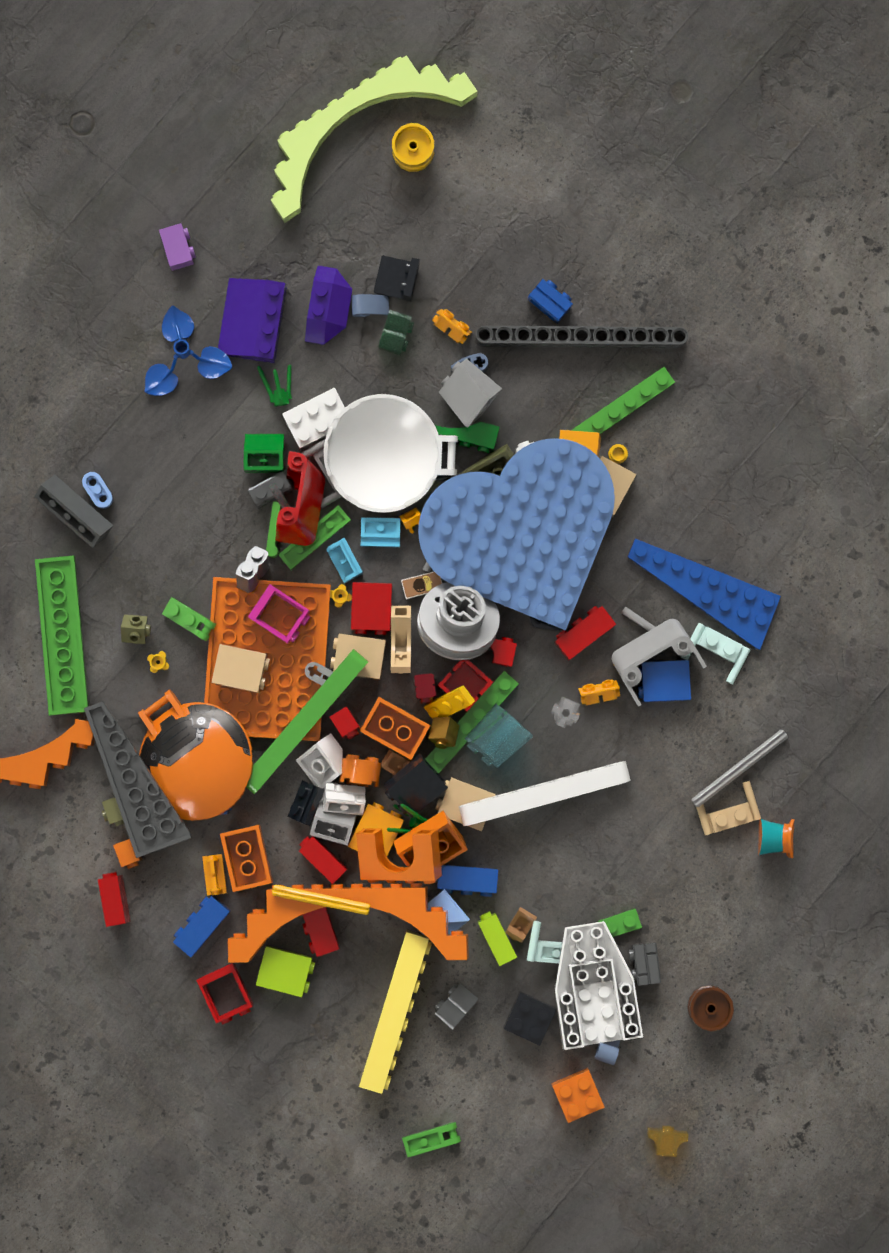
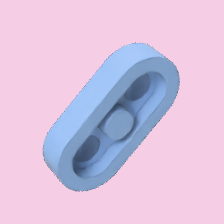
(98, 490)

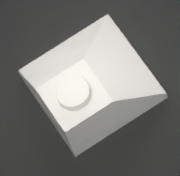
(322, 761)

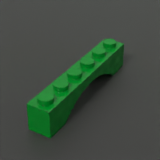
(478, 435)

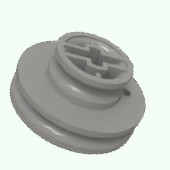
(459, 624)

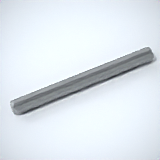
(739, 768)

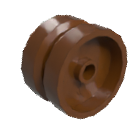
(698, 1008)

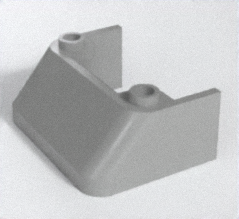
(648, 645)

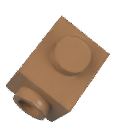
(393, 762)
(520, 925)

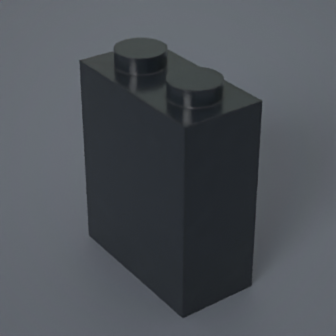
(415, 785)

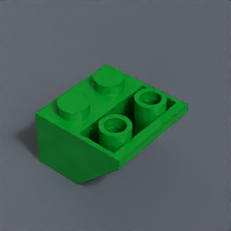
(264, 453)

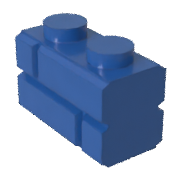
(550, 301)

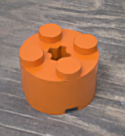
(360, 771)

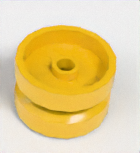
(402, 142)

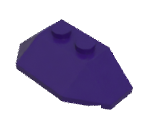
(327, 306)

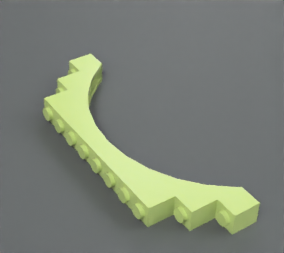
(394, 82)

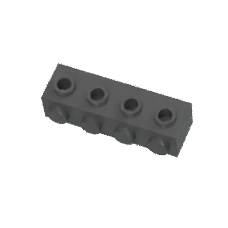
(73, 511)

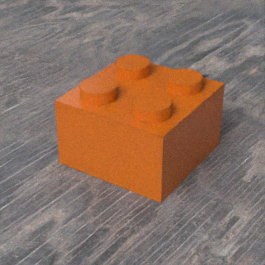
(577, 1095)

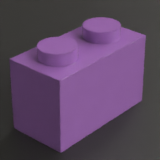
(177, 247)

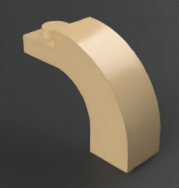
(400, 639)

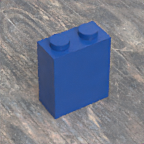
(665, 681)

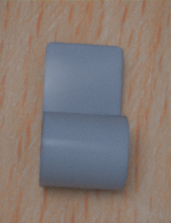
(368, 304)
(473, 359)
(607, 1052)

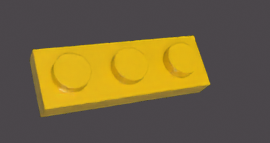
(449, 703)

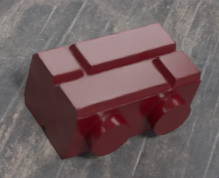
(425, 687)

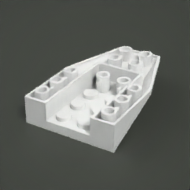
(594, 989)

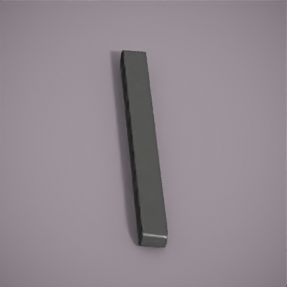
(589, 331)

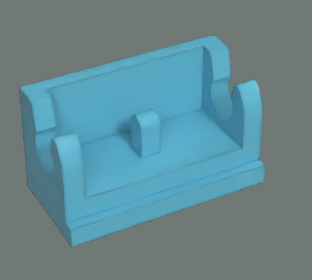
(344, 560)

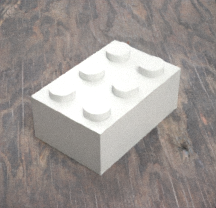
(312, 419)

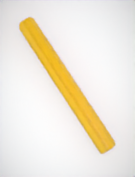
(321, 899)

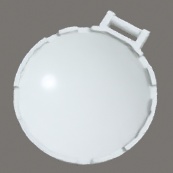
(385, 453)

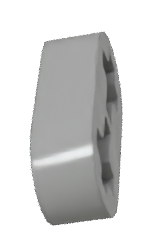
(317, 679)

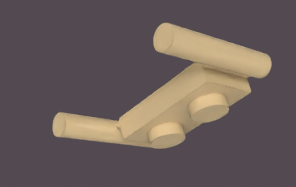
(730, 816)

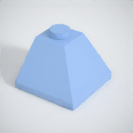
(456, 916)

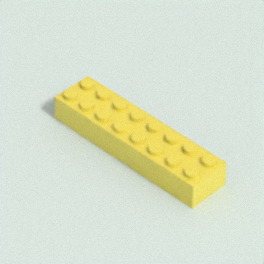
(394, 1011)

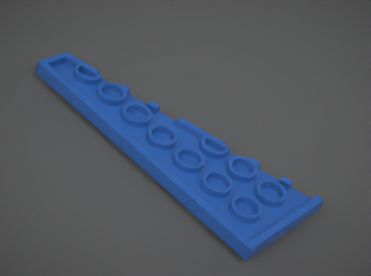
(728, 600)

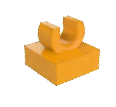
(410, 519)

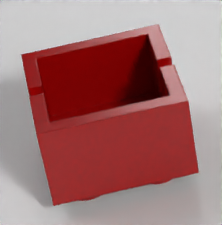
(468, 675)

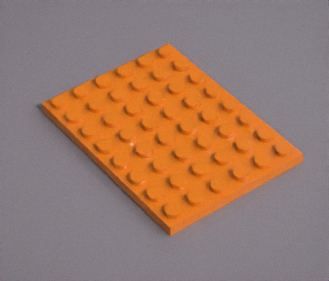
(286, 684)

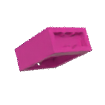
(262, 604)

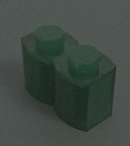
(395, 332)

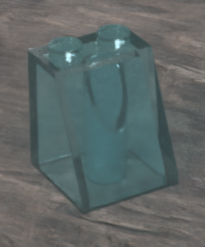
(497, 736)

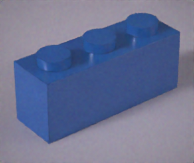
(468, 880)
(201, 925)

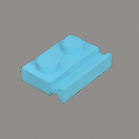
(380, 532)

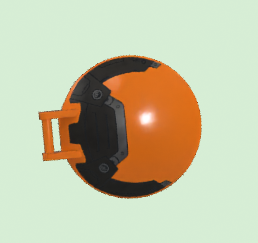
(197, 756)

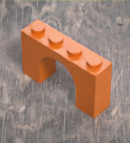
(376, 866)

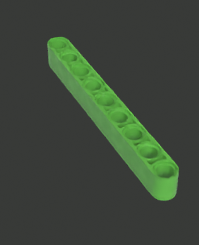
(305, 719)

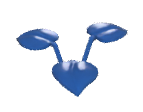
(211, 364)

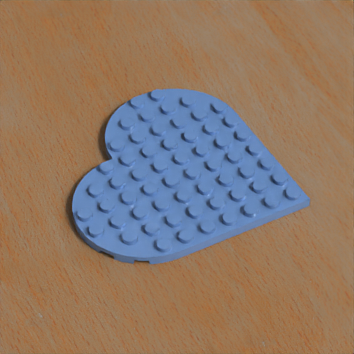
(522, 533)

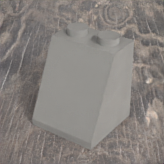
(468, 391)

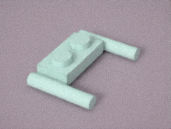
(721, 646)
(542, 950)

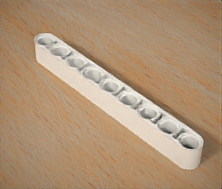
(544, 793)

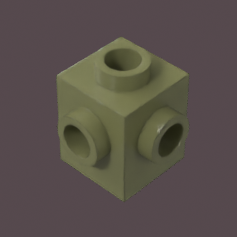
(135, 629)

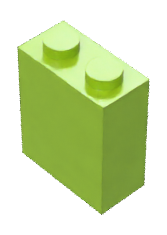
(496, 938)
(285, 971)

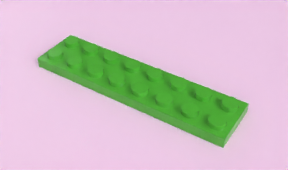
(61, 635)

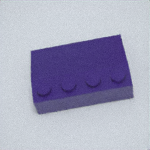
(252, 319)

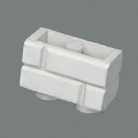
(344, 799)

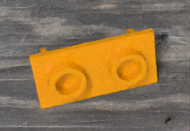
(446, 321)
(590, 693)
(214, 874)

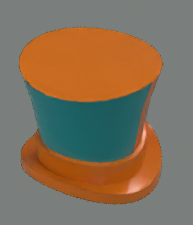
(776, 837)

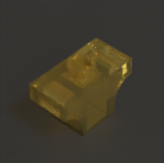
(667, 1140)

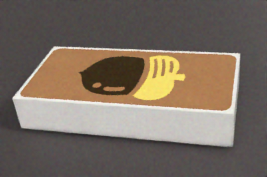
(420, 584)

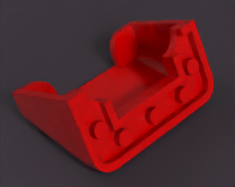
(301, 523)

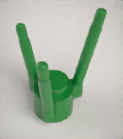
(279, 397)
(414, 822)

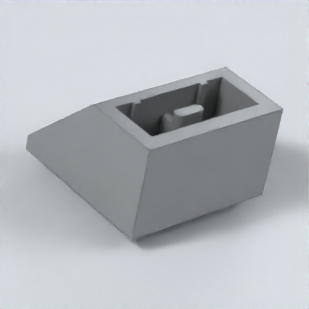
(332, 826)

